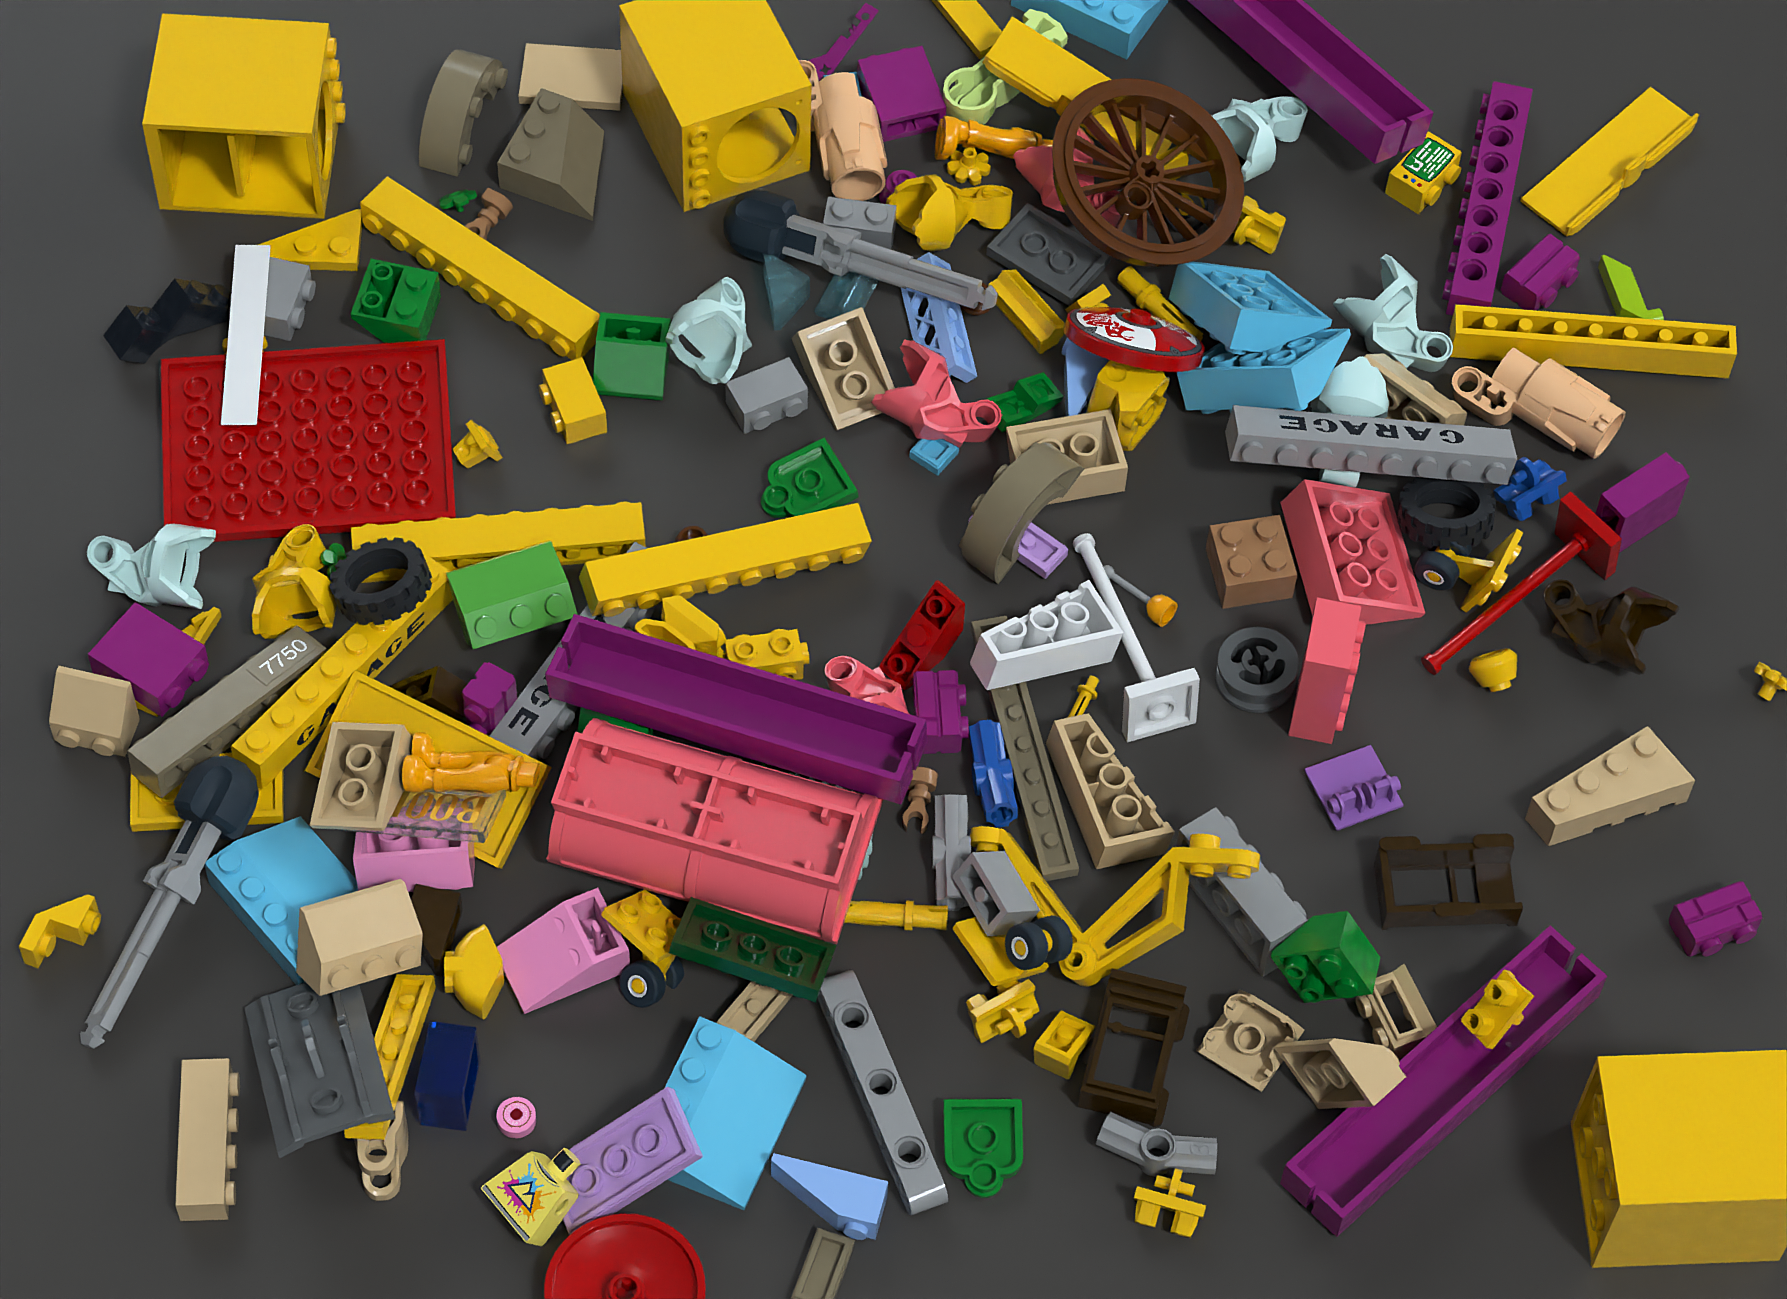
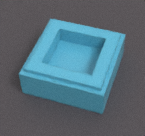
(934, 454)

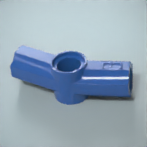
(992, 773)

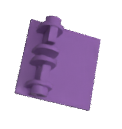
(1354, 787)

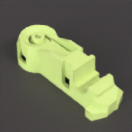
(980, 90)

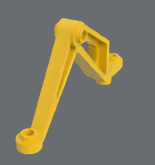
(1089, 956)

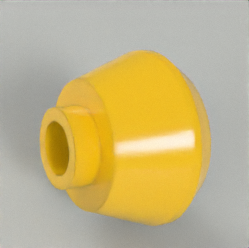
(1495, 669)

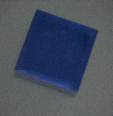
(447, 1076)

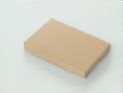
(580, 73)

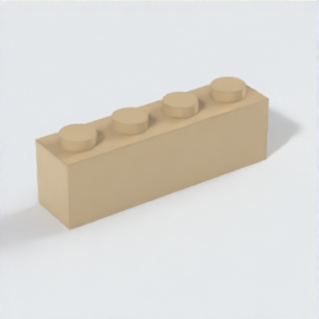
(205, 1139)

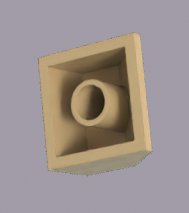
(93, 712)

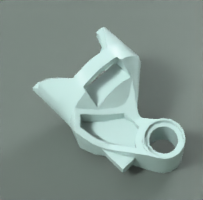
(1254, 126)
(1391, 321)
(715, 328)
(1352, 390)
(156, 568)

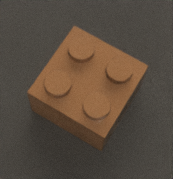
(1251, 561)

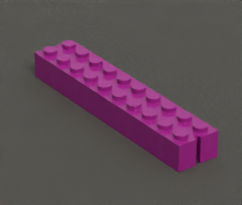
(1325, 72)
(737, 708)
(1444, 1084)

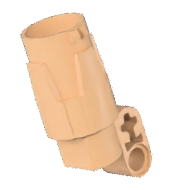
(846, 135)
(1545, 398)

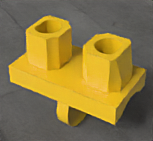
(1258, 226)
(1497, 1009)
(1004, 1012)
(1186, 1212)

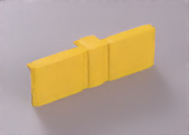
(1051, 75)
(1609, 162)

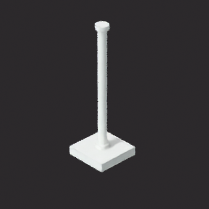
(1154, 703)

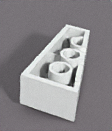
(1048, 640)

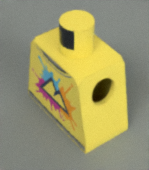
(535, 1193)

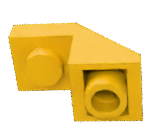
(67, 921)

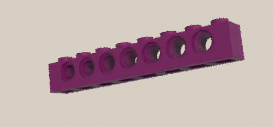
(1490, 196)

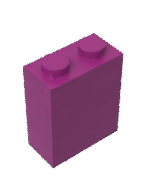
(902, 92)
(1644, 499)
(152, 657)

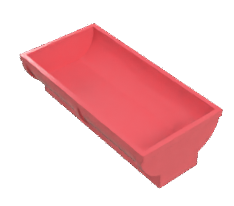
(710, 829)

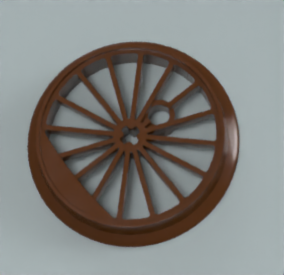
(1143, 176)

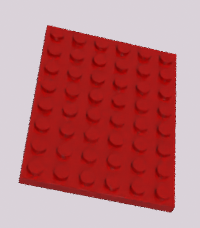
(334, 444)

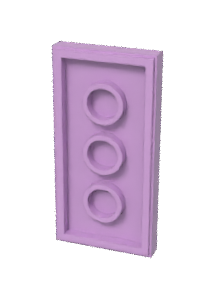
(630, 1158)

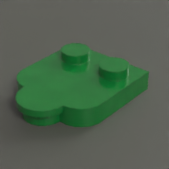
(807, 483)
(983, 1142)

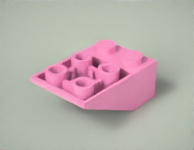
(563, 952)

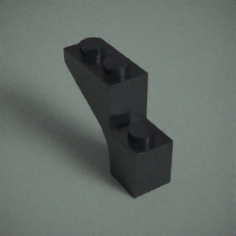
(179, 310)

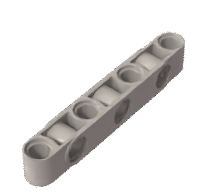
(888, 1114)

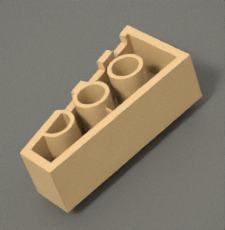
(1616, 785)
(1106, 802)

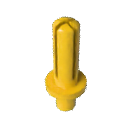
(1086, 693)

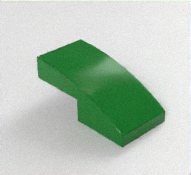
(1027, 400)

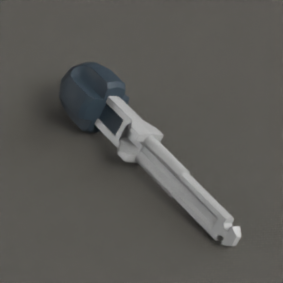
(771, 225)
(215, 804)

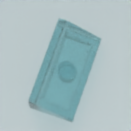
(845, 294)

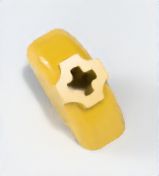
(475, 972)

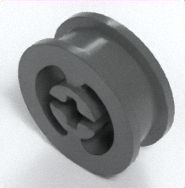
(1272, 657)

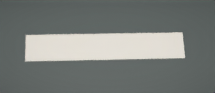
(245, 335)

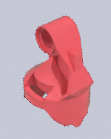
(1037, 168)
(932, 403)
(856, 680)

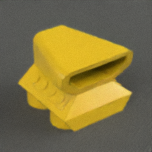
(1132, 396)
(685, 626)

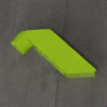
(1624, 291)

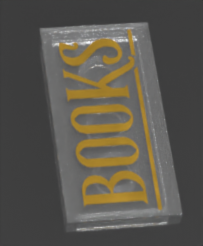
(447, 815)

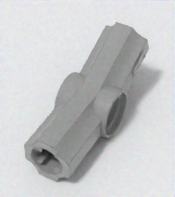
(950, 848)
(1134, 1141)

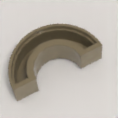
(453, 106)
(1012, 504)

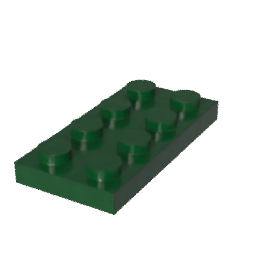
(752, 949)

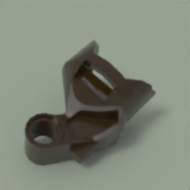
(1603, 628)

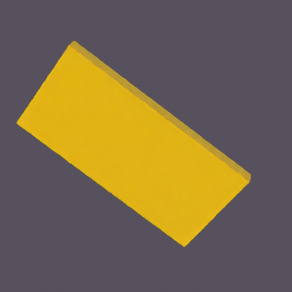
(374, 702)

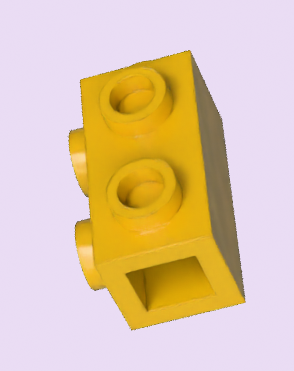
(772, 652)

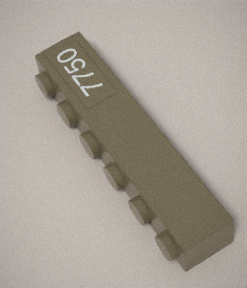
(222, 713)

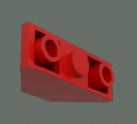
(926, 636)

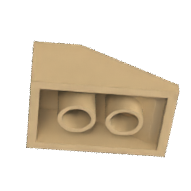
(844, 366)
(361, 776)

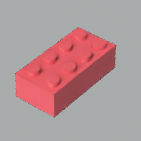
(1327, 671)

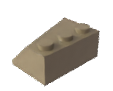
(554, 155)

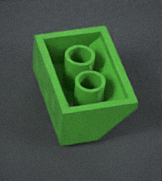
(511, 595)

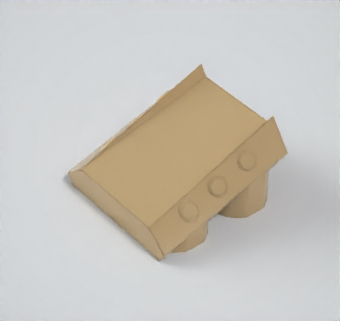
(1246, 1039)

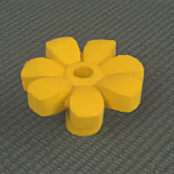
(969, 165)
(1772, 679)

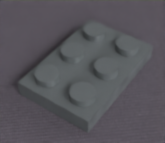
(1048, 254)

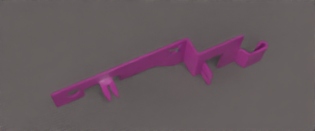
(843, 45)

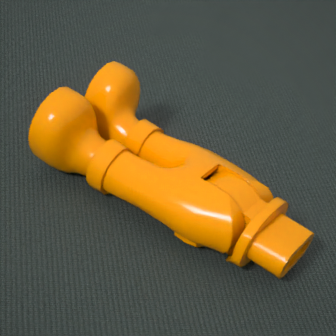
(973, 134)
(464, 771)

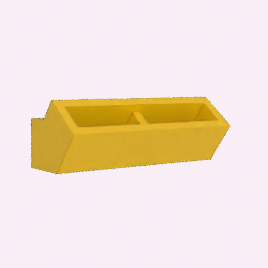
(1027, 310)

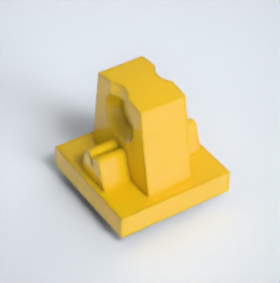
(476, 446)

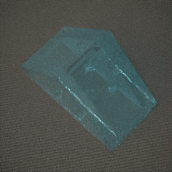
(785, 288)

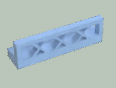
(947, 318)

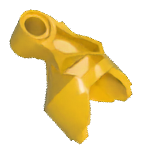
(940, 210)
(293, 587)

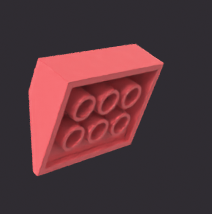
(1352, 550)

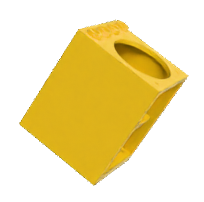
(711, 92)
(243, 115)
(1684, 1158)

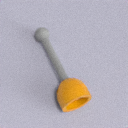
(1159, 607)

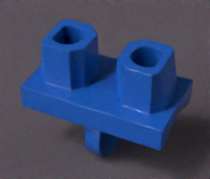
(1529, 483)

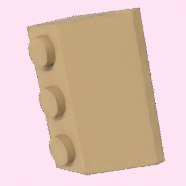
(1412, 397)
(1086, 439)
(358, 937)
(1342, 1071)

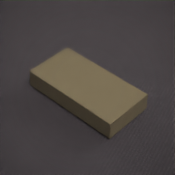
(824, 1266)

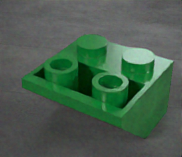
(397, 301)
(631, 356)
(1328, 959)

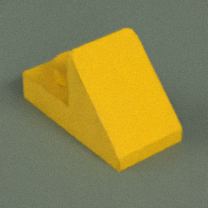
(1062, 1043)

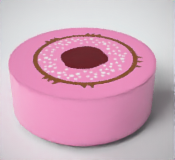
(516, 1117)

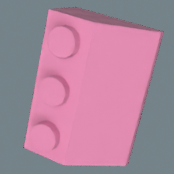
(414, 860)

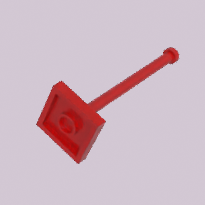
(1583, 535)

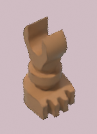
(495, 207)
(922, 783)

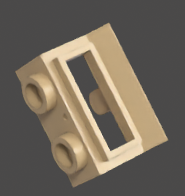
(1414, 1009)

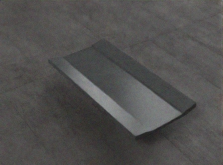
(317, 1064)

